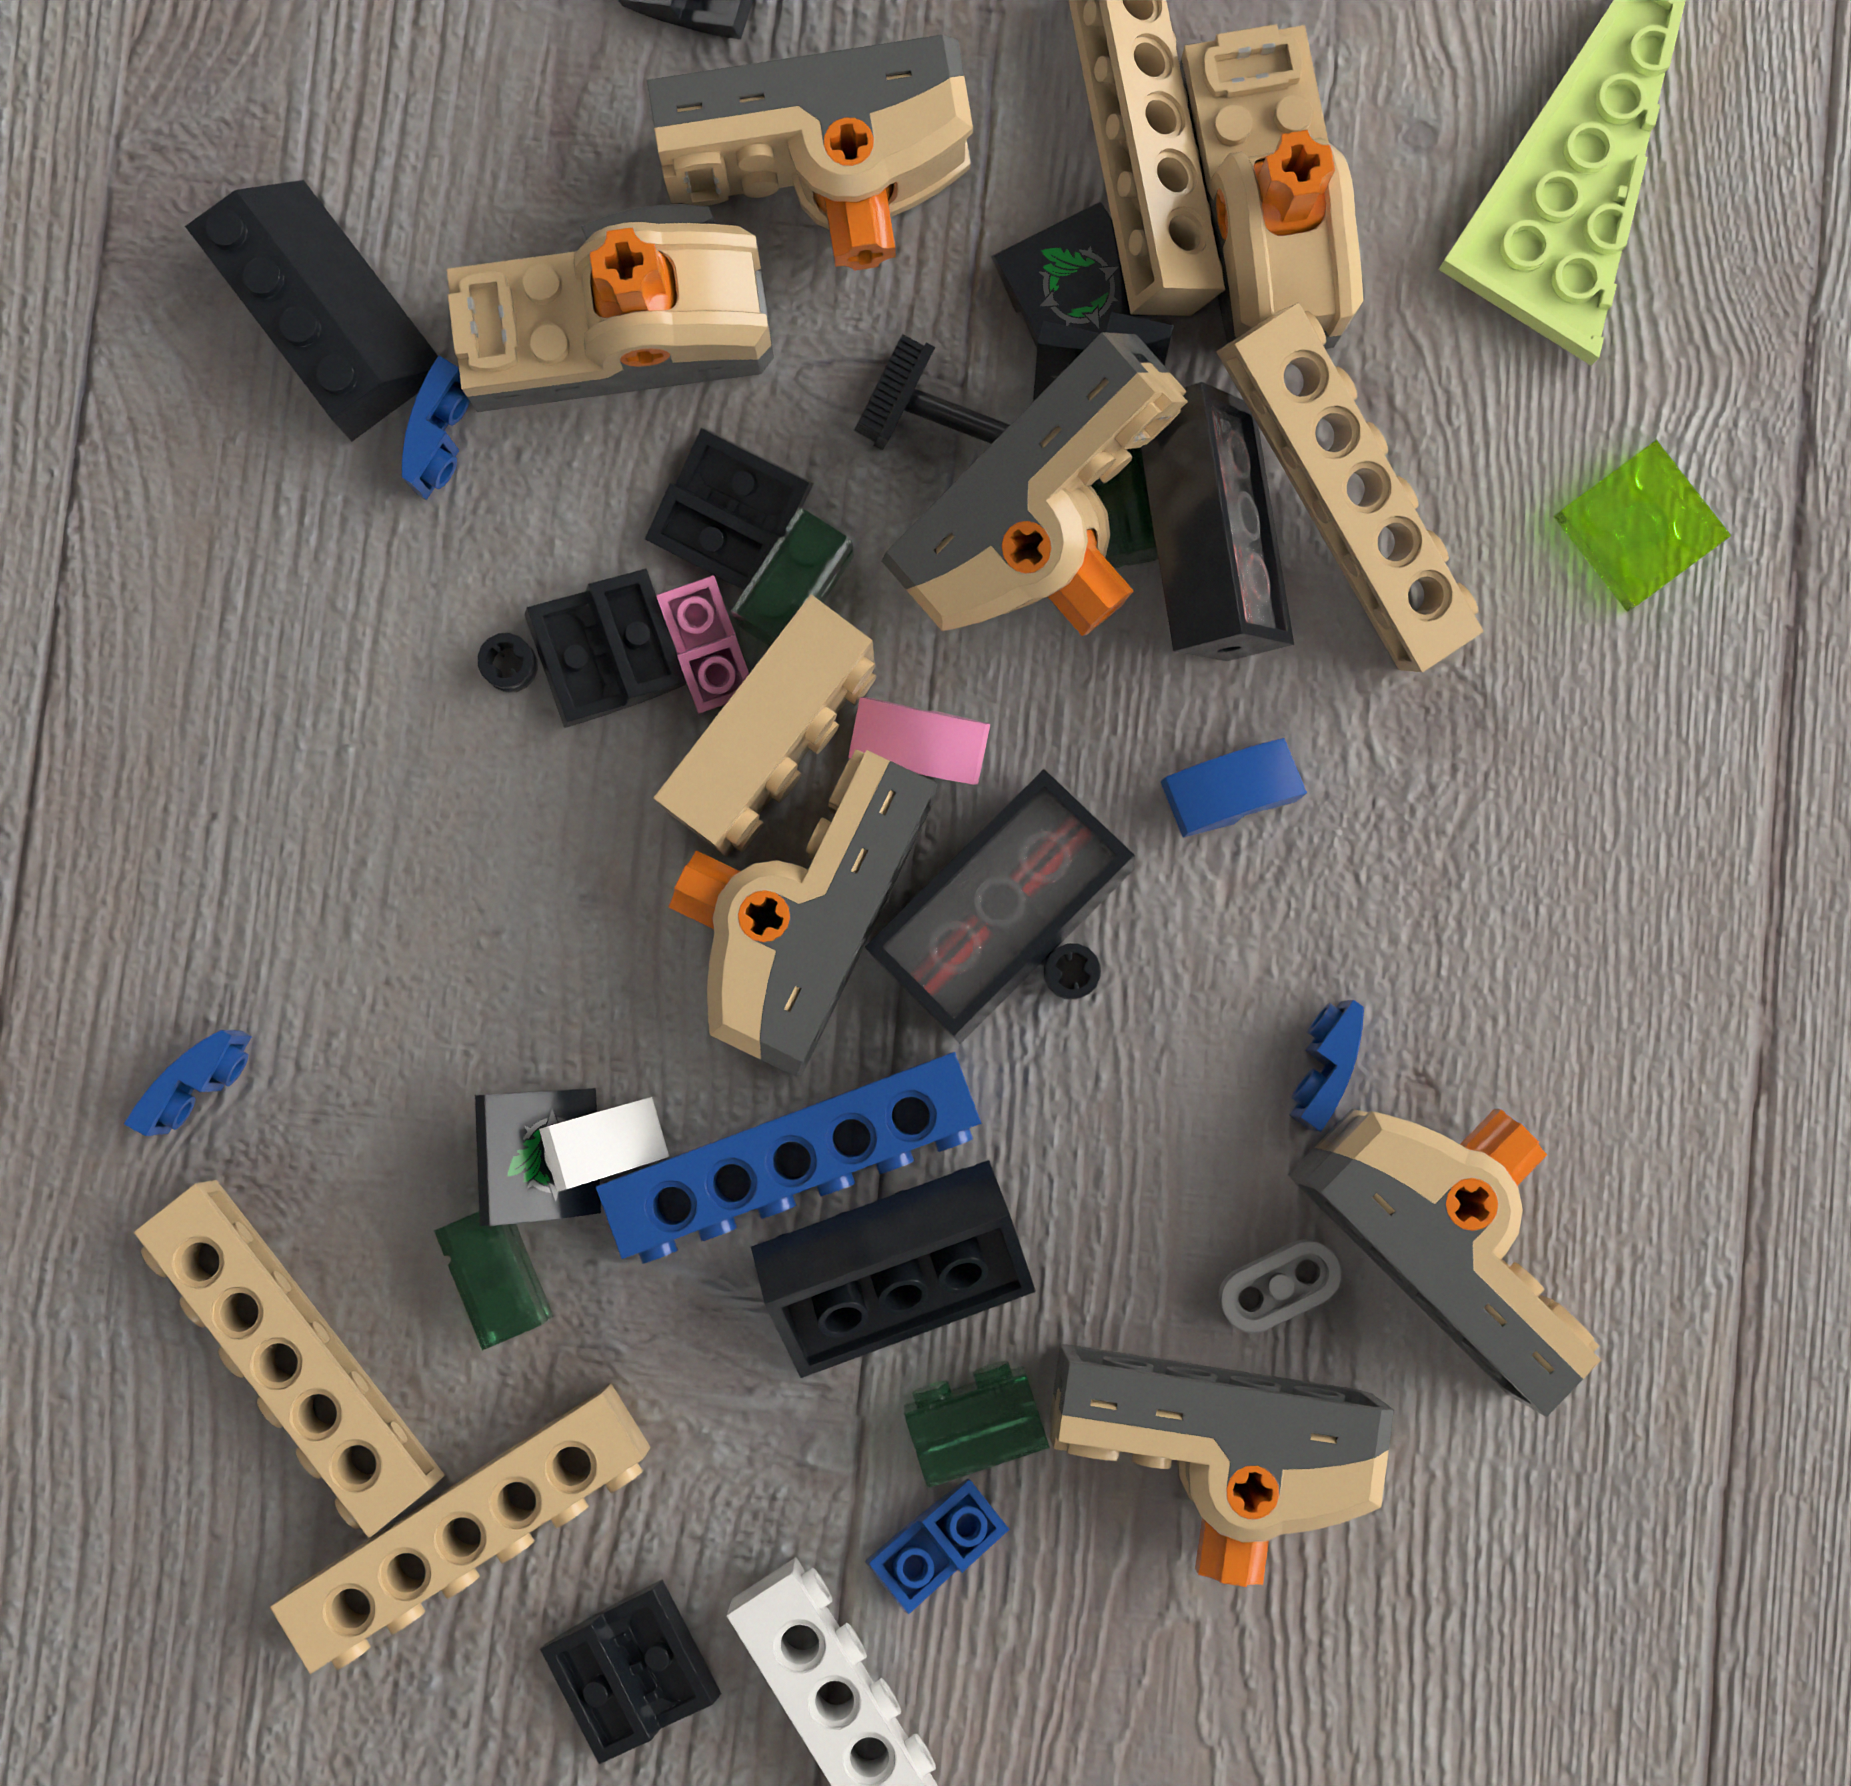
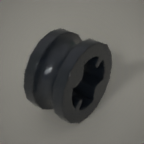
(521, 649)
(1090, 968)

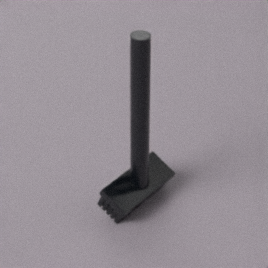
(897, 393)

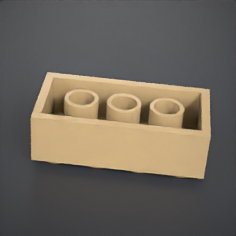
(770, 727)

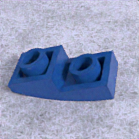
(427, 449)
(1232, 787)
(1335, 1045)
(203, 1067)
(937, 1545)

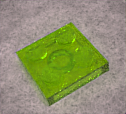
(1642, 526)

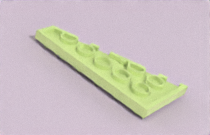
(1568, 196)

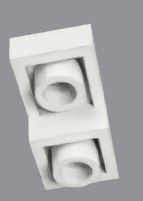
(603, 1143)

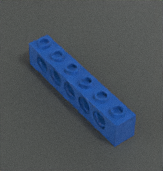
(633, 1199)

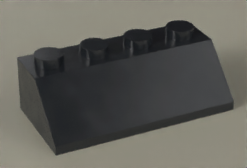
(316, 301)
(892, 1269)

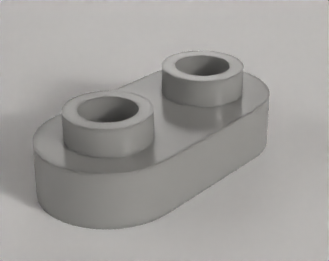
(1278, 1287)

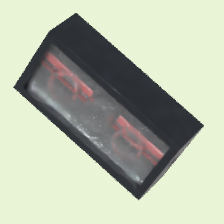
(1216, 530)
(1002, 906)

